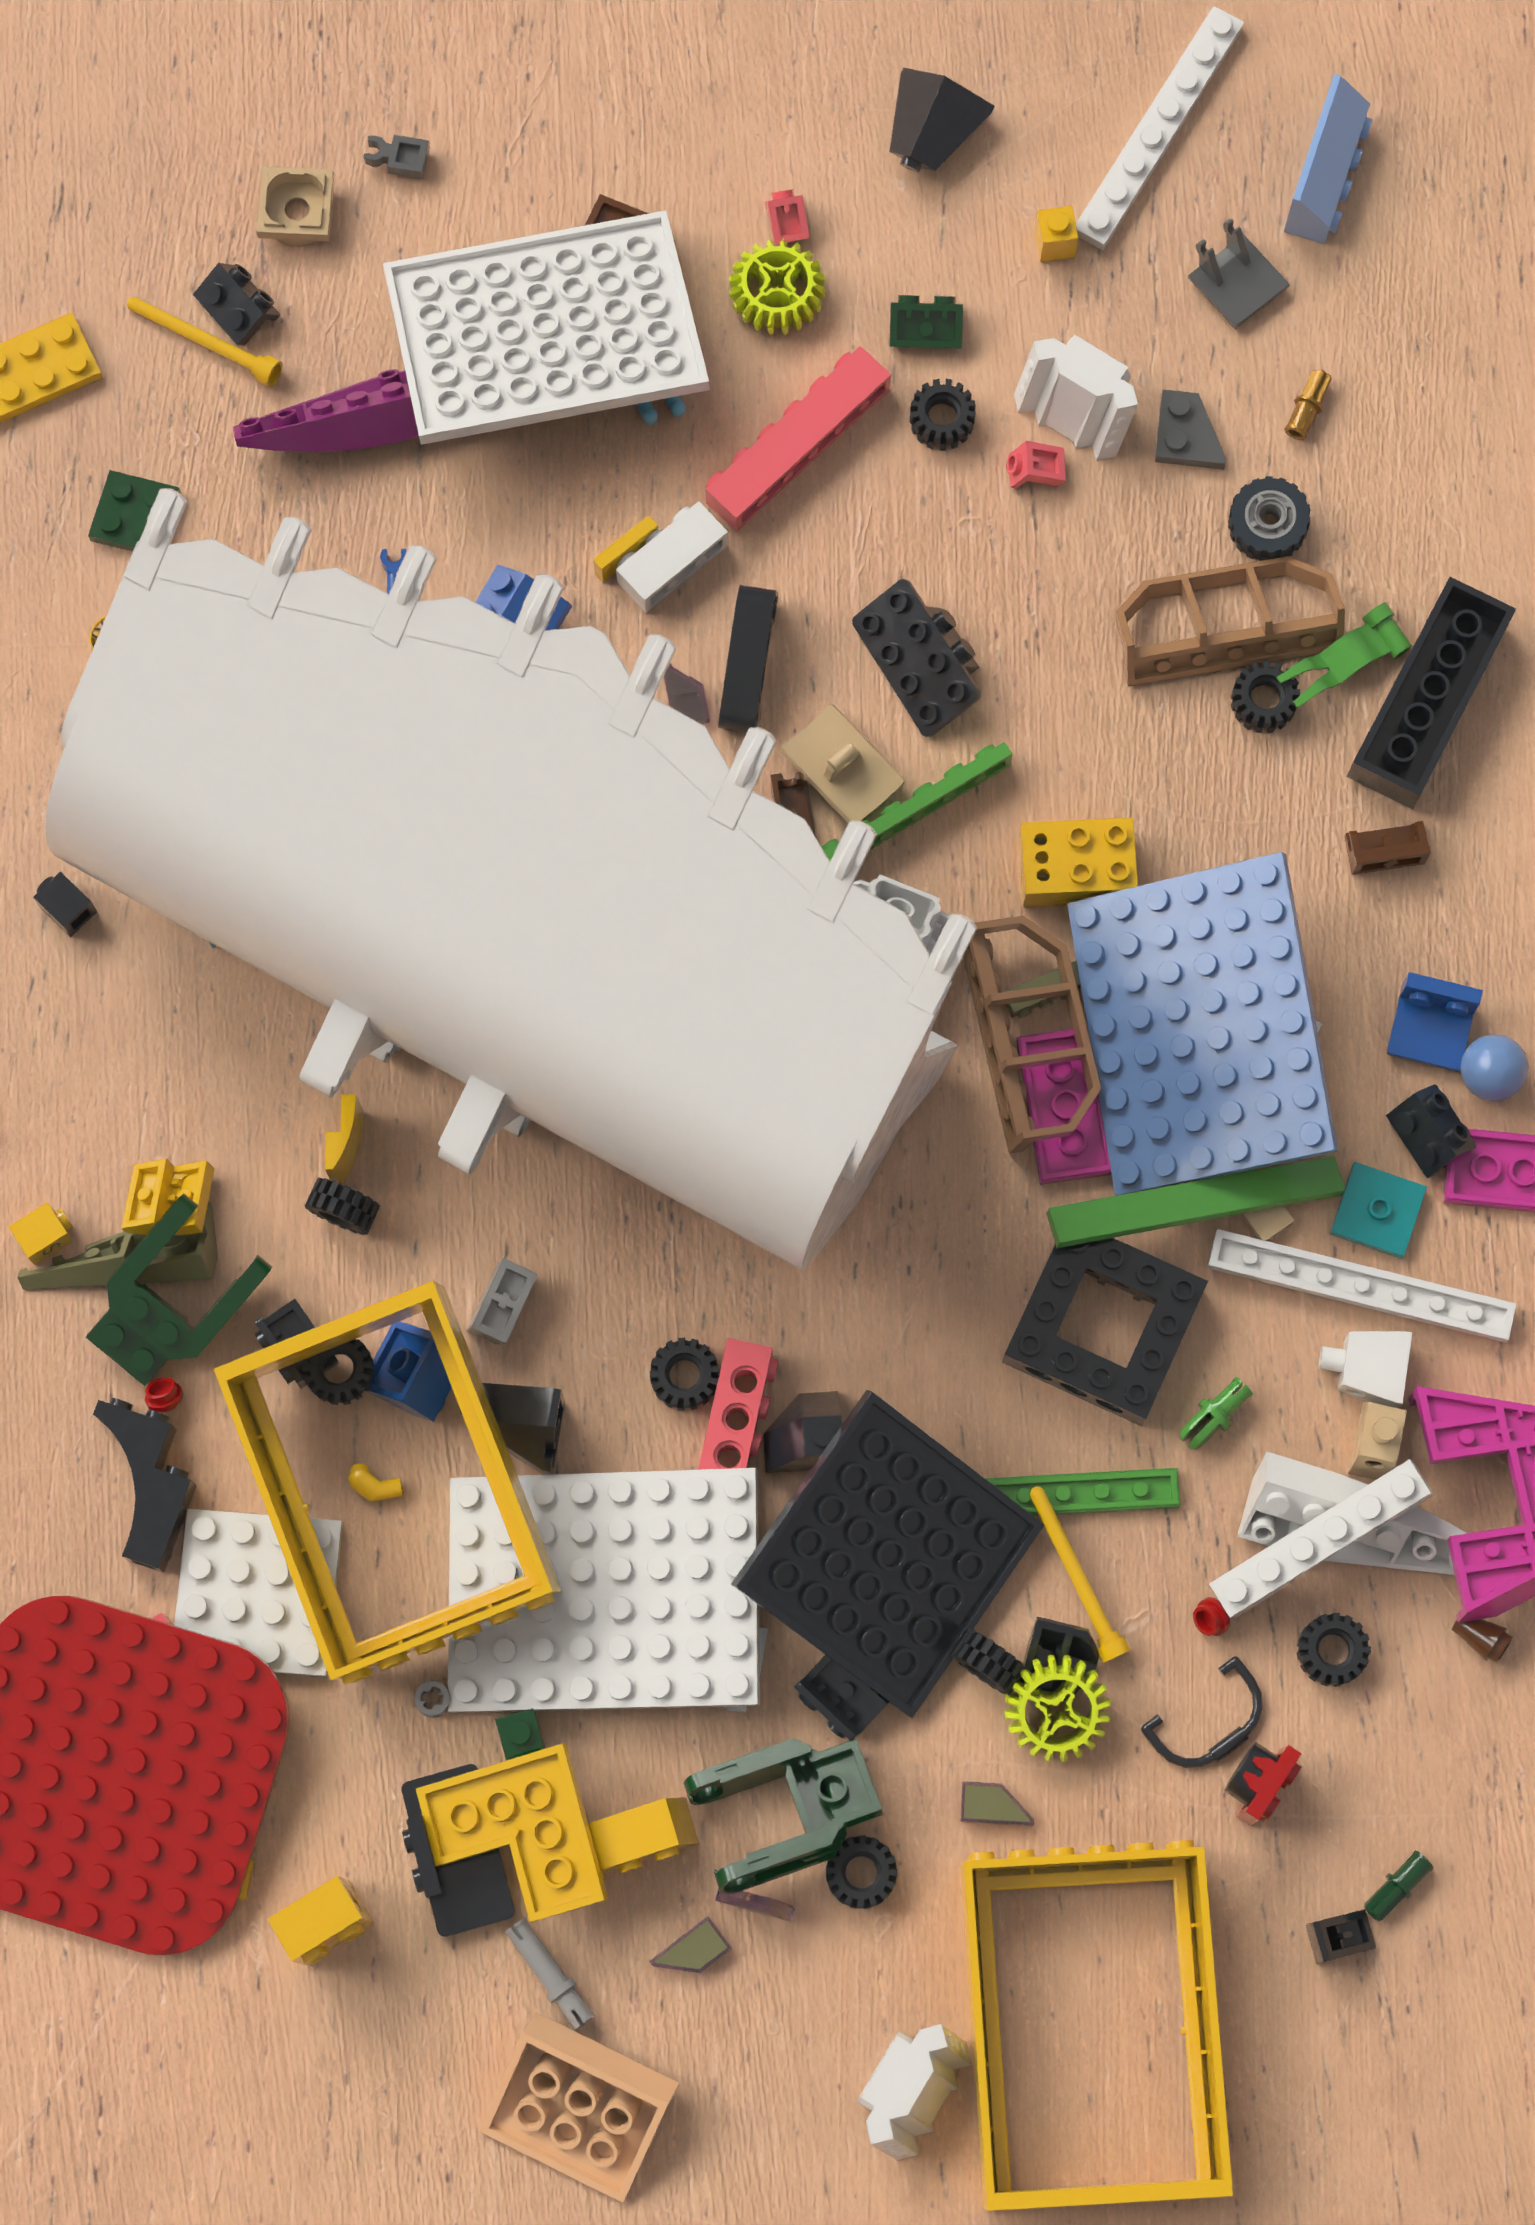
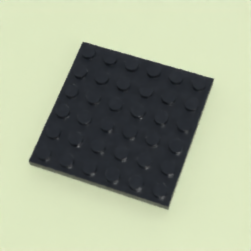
(888, 1553)

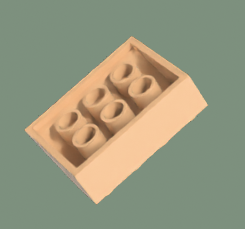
(578, 2106)

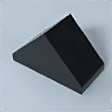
(1340, 1936)

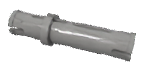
(559, 1987)

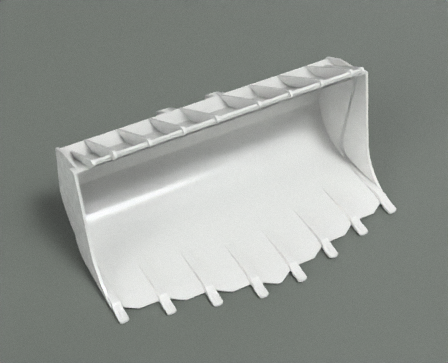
(504, 872)

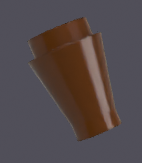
(1484, 1637)

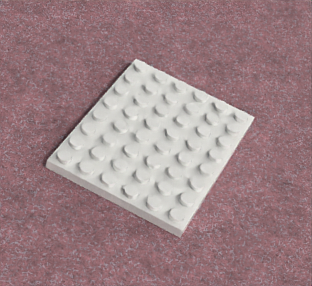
(545, 327)
(641, 1599)

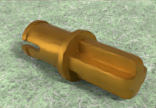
(1308, 404)

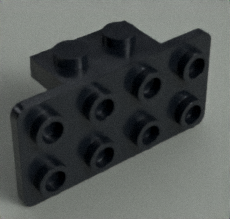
(920, 656)
(462, 1892)

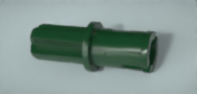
(1398, 1886)

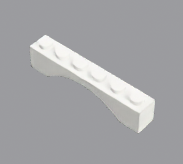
(1321, 1538)

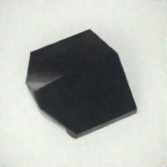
(1059, 1639)

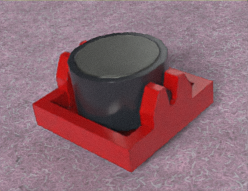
(1260, 1778)

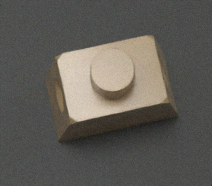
(1377, 1439)

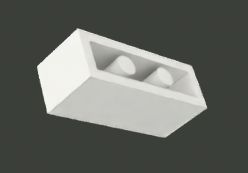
(671, 556)

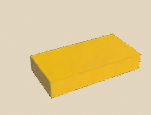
(633, 540)

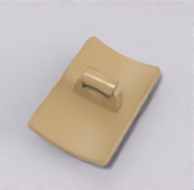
(843, 765)

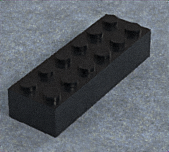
(1431, 692)

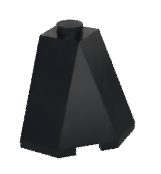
(933, 118)
(528, 1422)
(802, 1432)

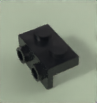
(235, 302)
(1431, 1130)
(282, 1325)
(840, 1698)

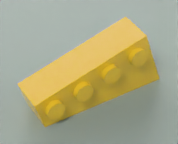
(643, 1833)

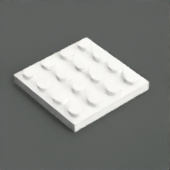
(242, 1590)

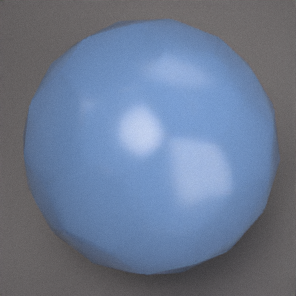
(1494, 1067)

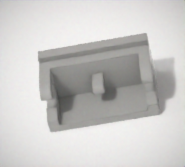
(502, 1302)

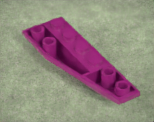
(346, 419)

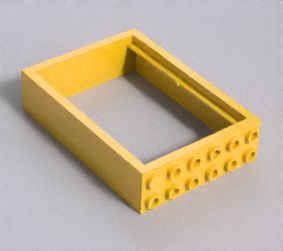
(289, 1515)
(1100, 1865)

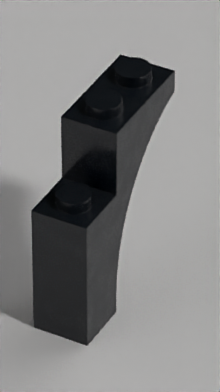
(159, 1494)

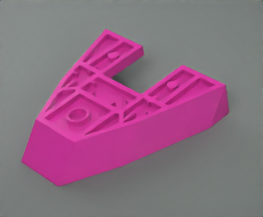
(1494, 1565)

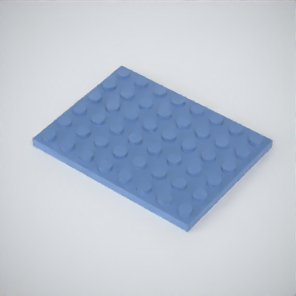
(1202, 1025)

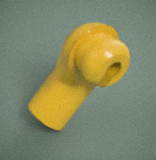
(370, 1487)

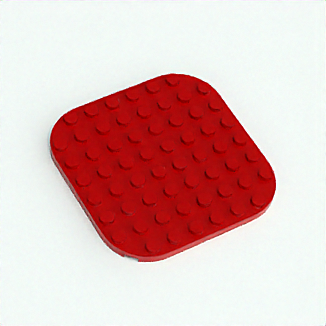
(130, 1772)

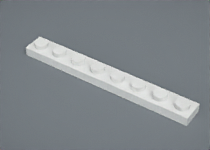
(1158, 127)
(1361, 1285)

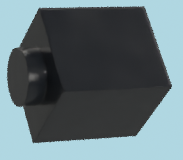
(64, 903)

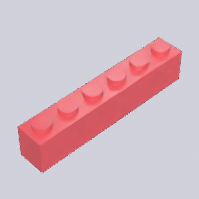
(797, 438)

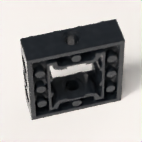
(1079, 1372)

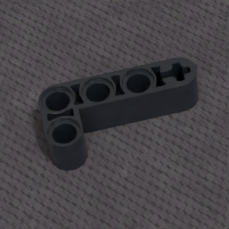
(747, 657)

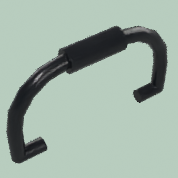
(1229, 1742)

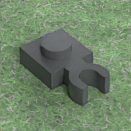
(403, 157)

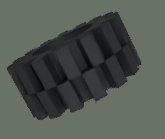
(941, 434)
(1256, 716)
(342, 1206)
(676, 1352)
(351, 1388)
(1357, 1649)
(988, 1661)
(886, 1872)

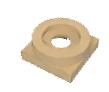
(285, 184)

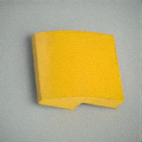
(343, 1146)
(158, 1185)

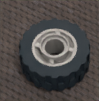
(1274, 498)

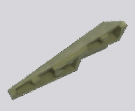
(180, 1260)

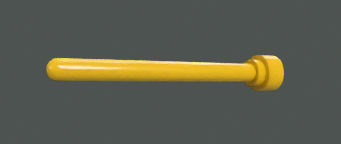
(265, 369)
(1110, 1642)

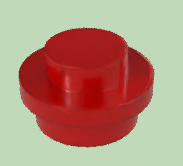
(163, 1395)
(1211, 1617)

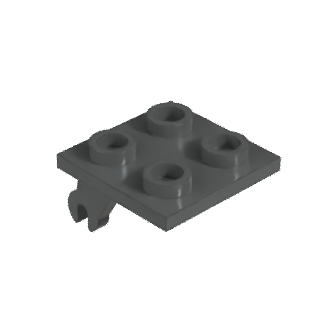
(1237, 278)

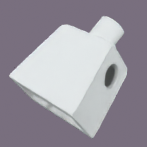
(1371, 1365)

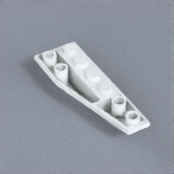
(1293, 1493)

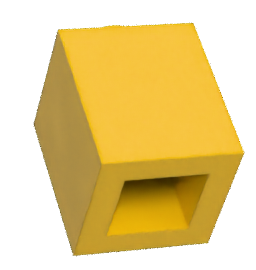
(1056, 233)
(42, 1232)

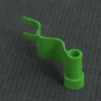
(1352, 652)

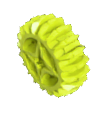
(777, 267)
(1073, 1718)

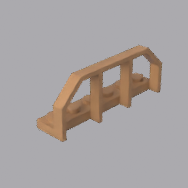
(1231, 648)
(995, 1023)

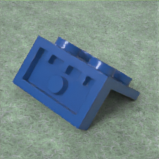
(1433, 1021)

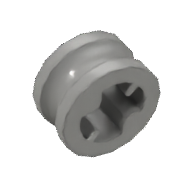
(427, 1687)

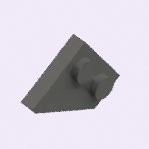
(1186, 432)

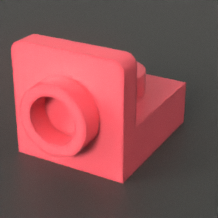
(787, 217)
(1036, 464)

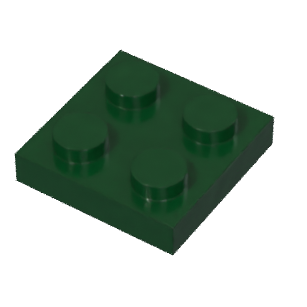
(124, 510)

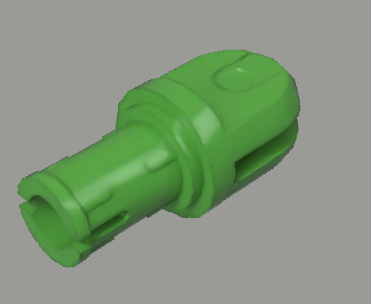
(1217, 1411)

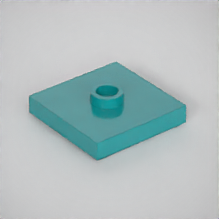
(1378, 1210)

